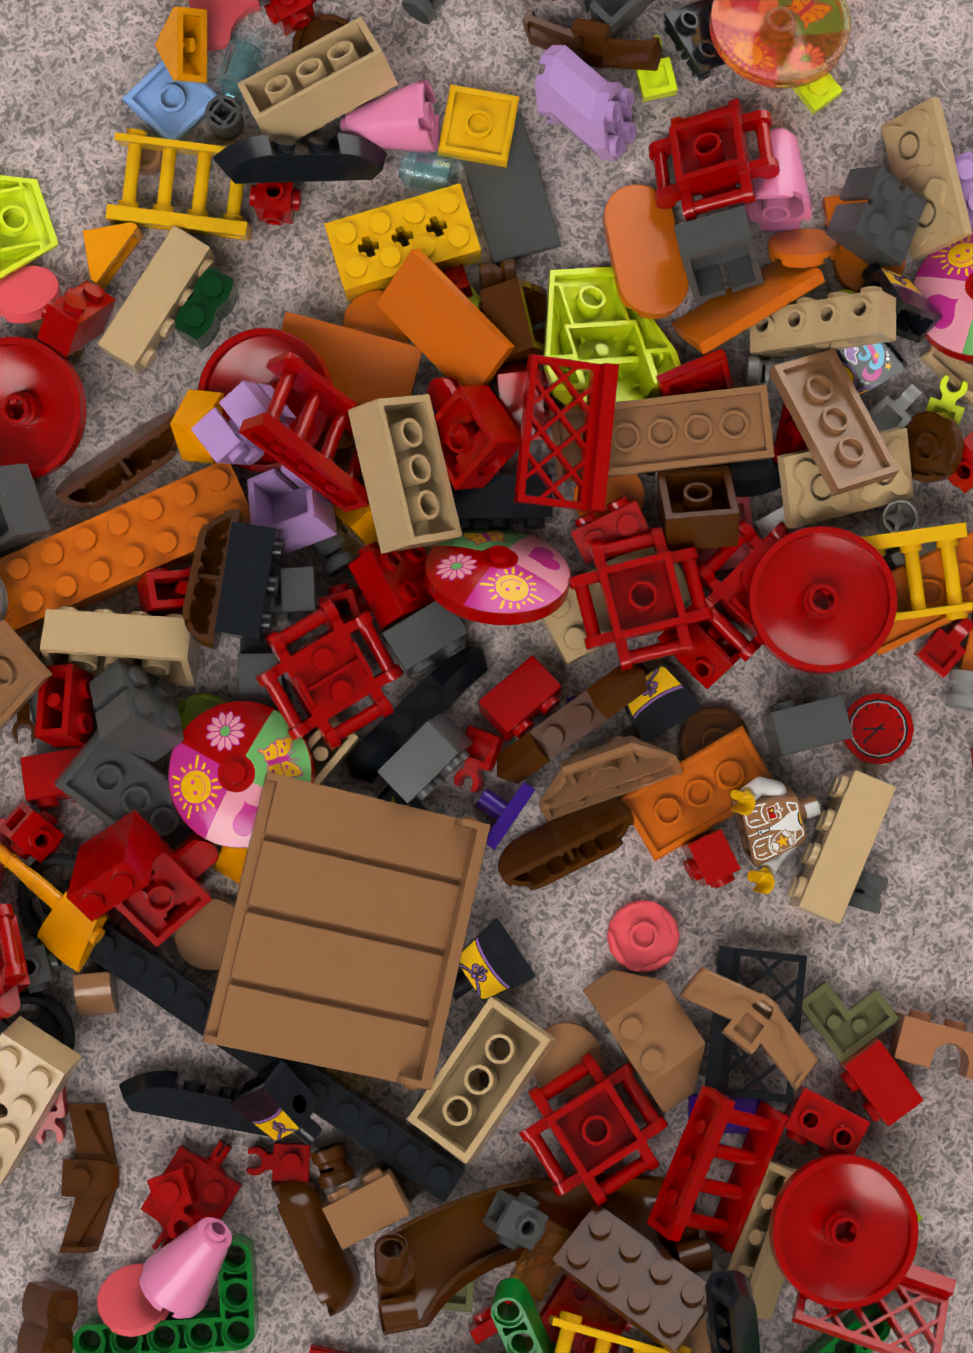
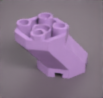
(585, 103)

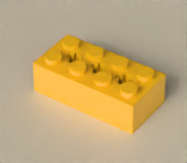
(408, 220)

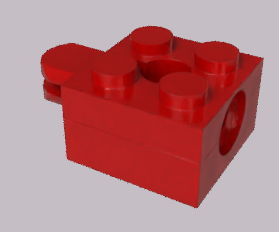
(472, 431)
(176, 889)

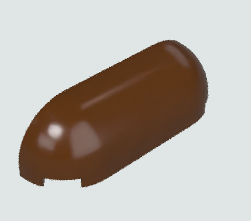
(120, 465)
(206, 579)
(565, 844)
(328, 1267)

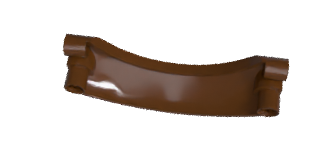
(450, 1246)

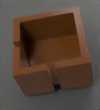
(513, 310)

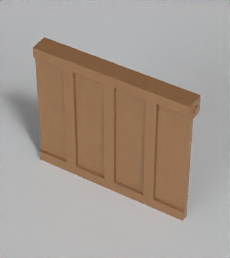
(346, 932)

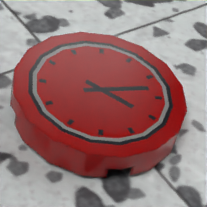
(879, 728)

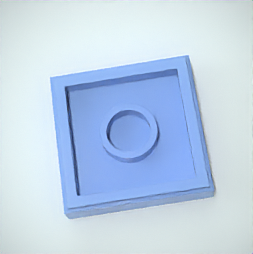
(169, 106)

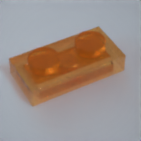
(536, 1266)

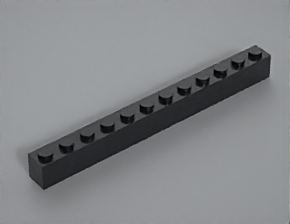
(337, 1100)

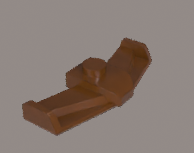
(594, 43)
(89, 1177)

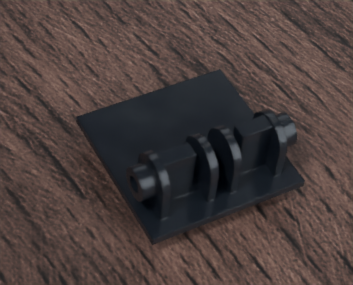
(690, 31)

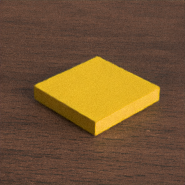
(478, 125)

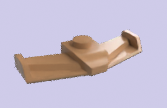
(752, 1022)

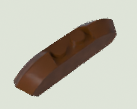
(570, 723)

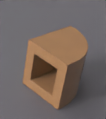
(95, 993)

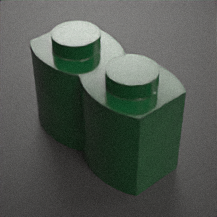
(211, 302)

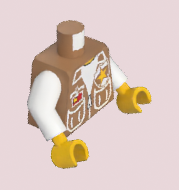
(770, 826)

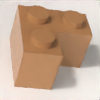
(367, 1207)

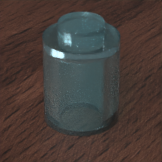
(239, 63)
(425, 171)

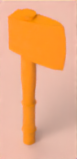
(66, 928)

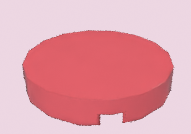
(27, 293)
(630, 929)
(124, 1304)

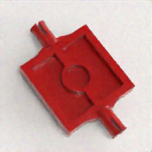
(209, 1183)

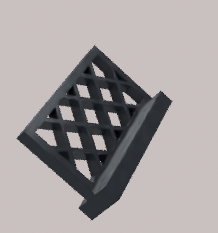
(721, 1046)

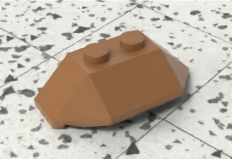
(606, 773)
(651, 1033)

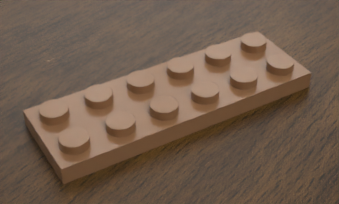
(680, 431)

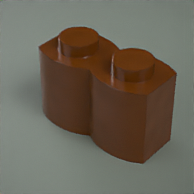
(48, 1318)

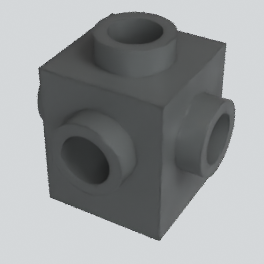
(46, 965)
(516, 1219)

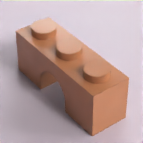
(918, 1038)

